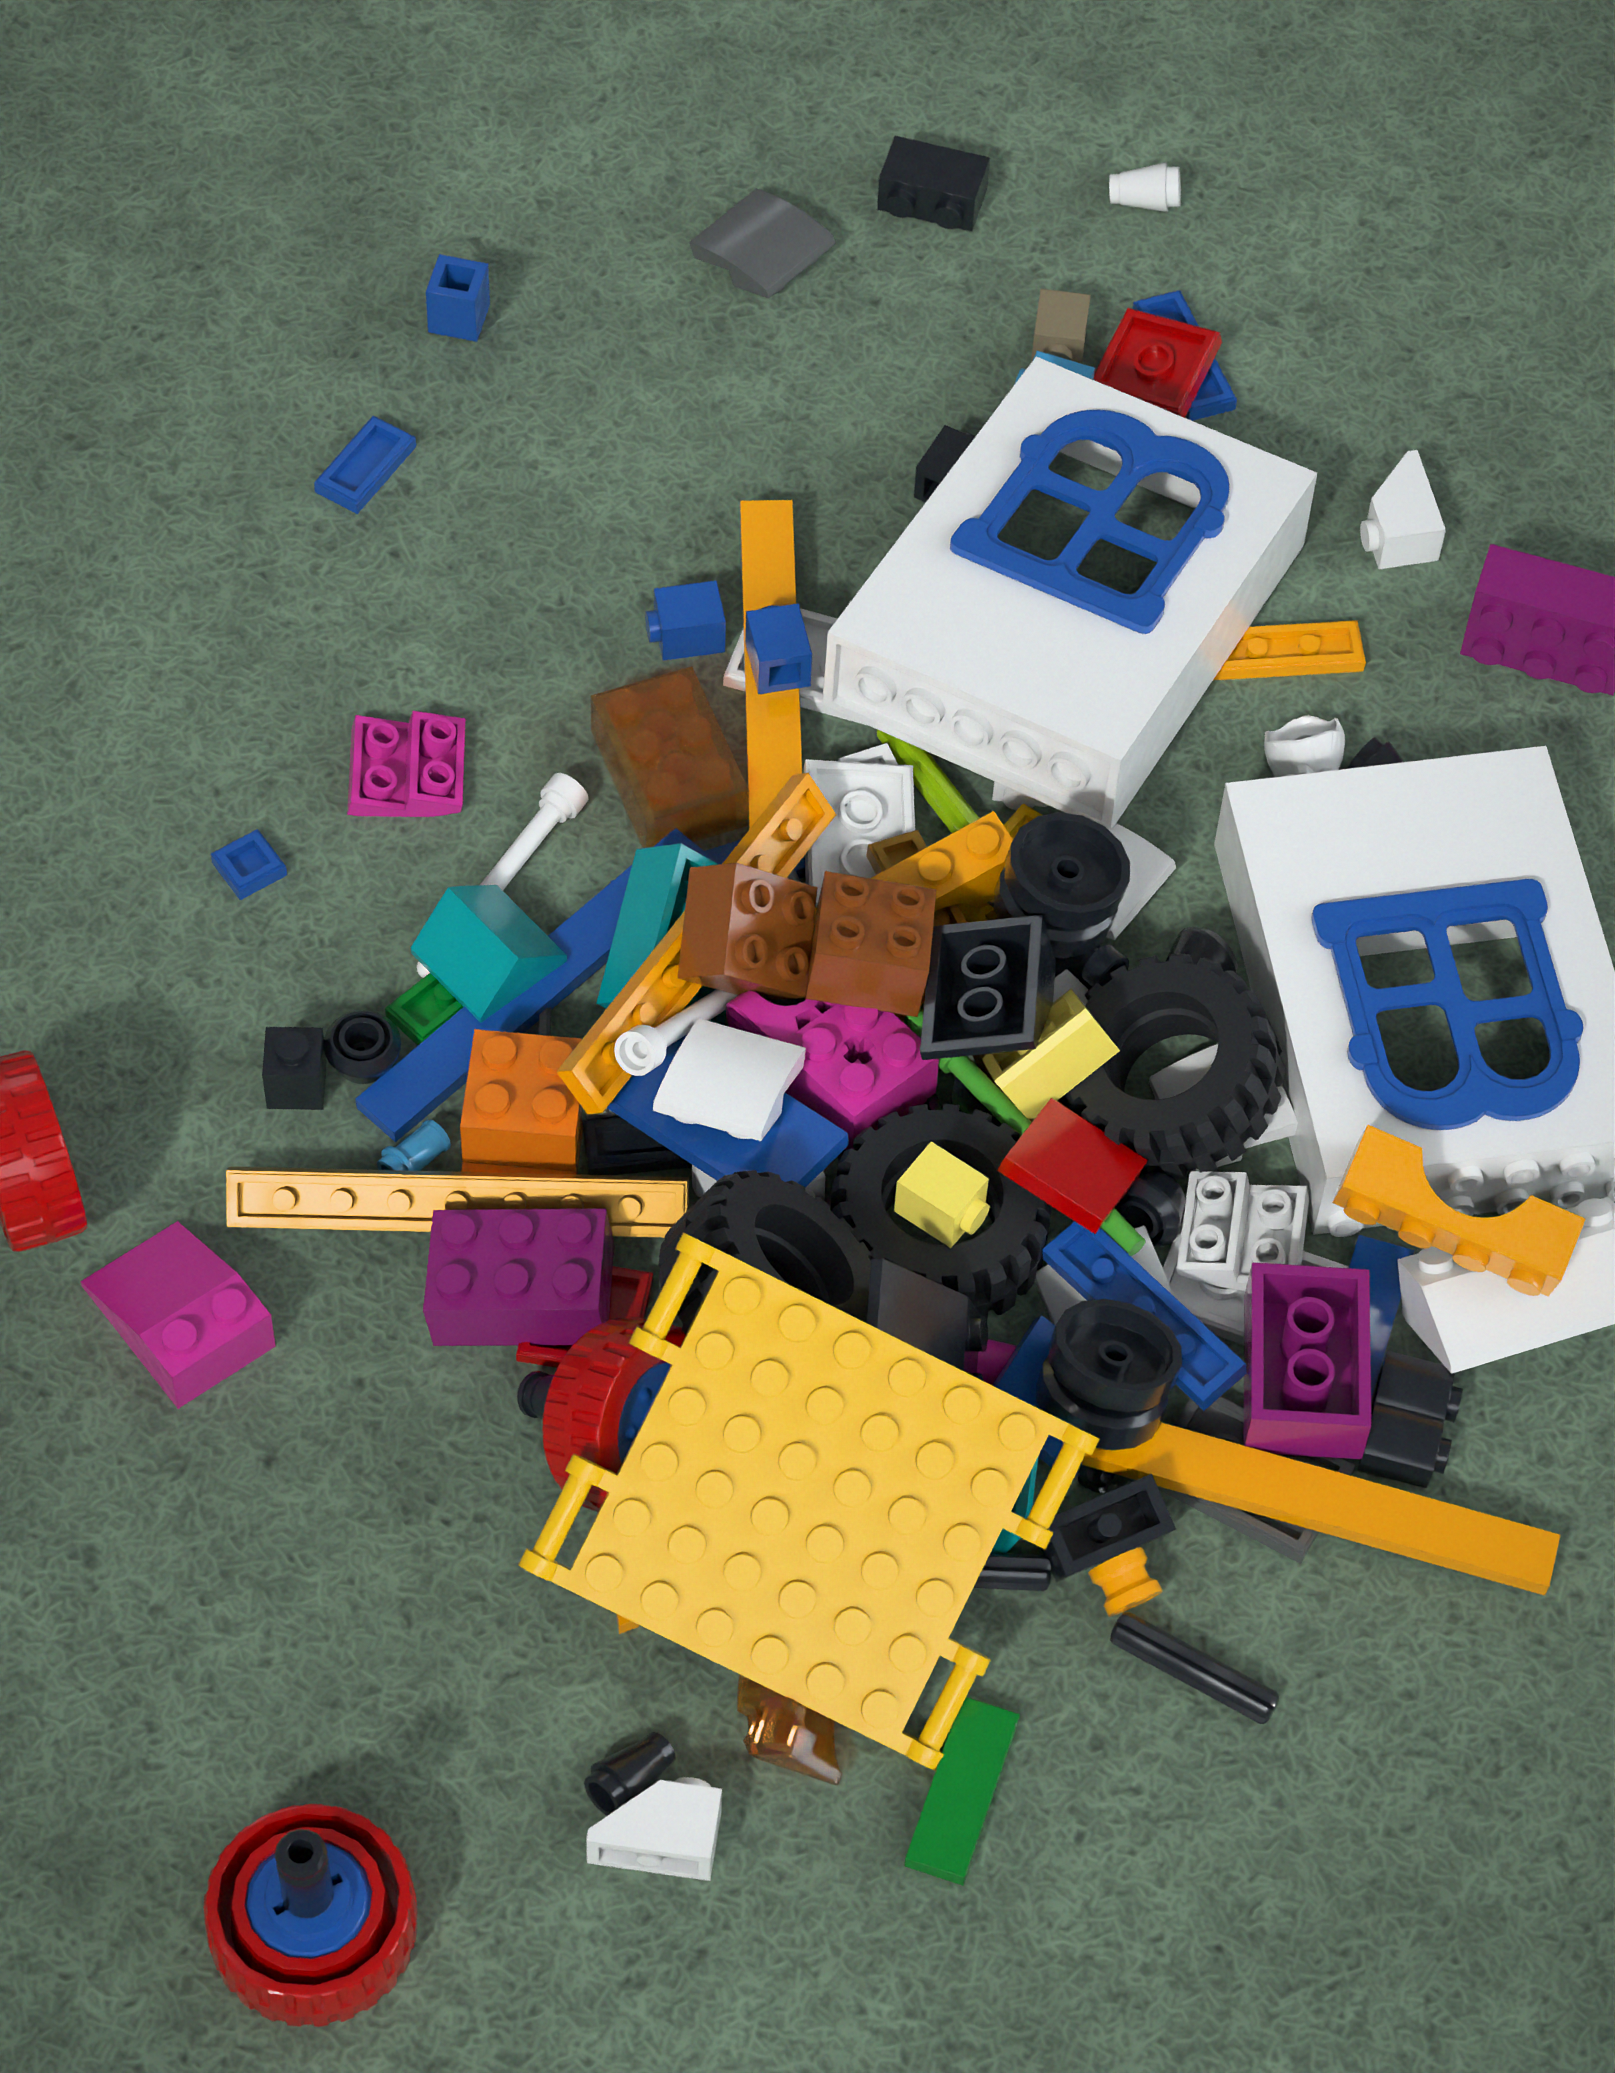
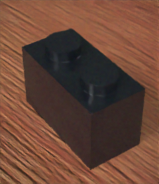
(933, 183)
(1107, 1527)

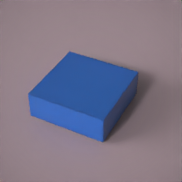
(248, 864)

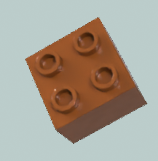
(747, 931)
(871, 944)

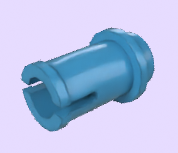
(417, 1149)

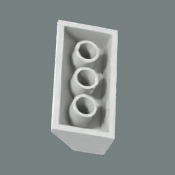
(1480, 1318)

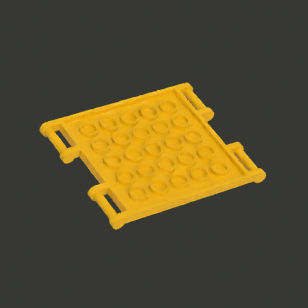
(809, 1501)

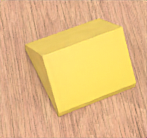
(1065, 1055)

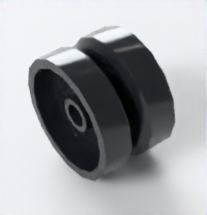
(1068, 874)
(1110, 1372)

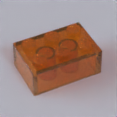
(669, 758)

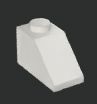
(1404, 518)
(661, 1830)

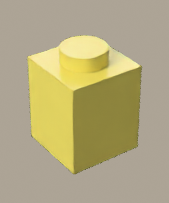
(942, 1195)

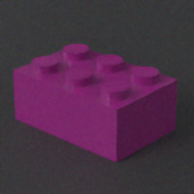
(1544, 620)
(517, 1276)
(1307, 1360)

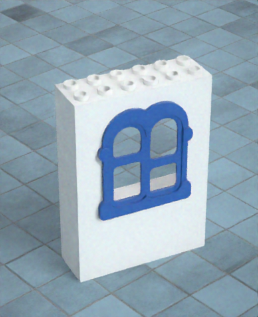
(1021, 656)
(1429, 862)

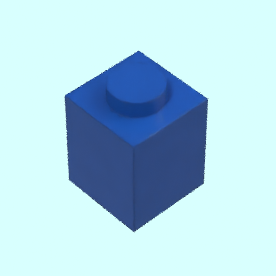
(458, 297)
(687, 620)
(778, 648)

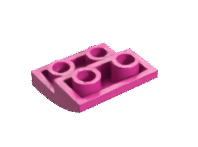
(406, 766)

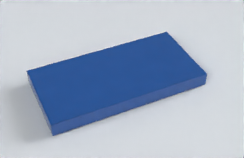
(794, 1147)

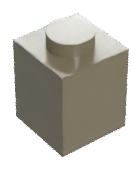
(1061, 324)

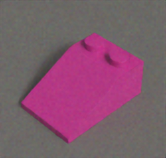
(182, 1312)

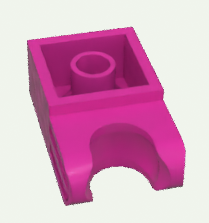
(854, 1062)

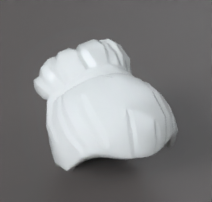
(1305, 746)

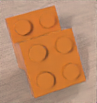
(518, 1107)

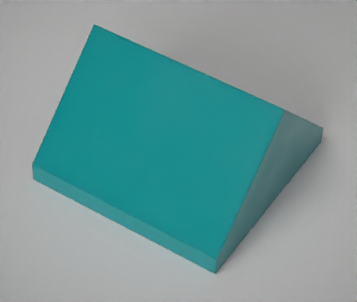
(484, 948)

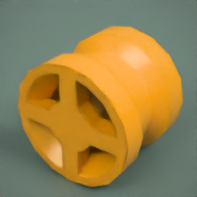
(1125, 1581)

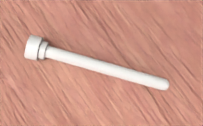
(560, 800)
(645, 1047)

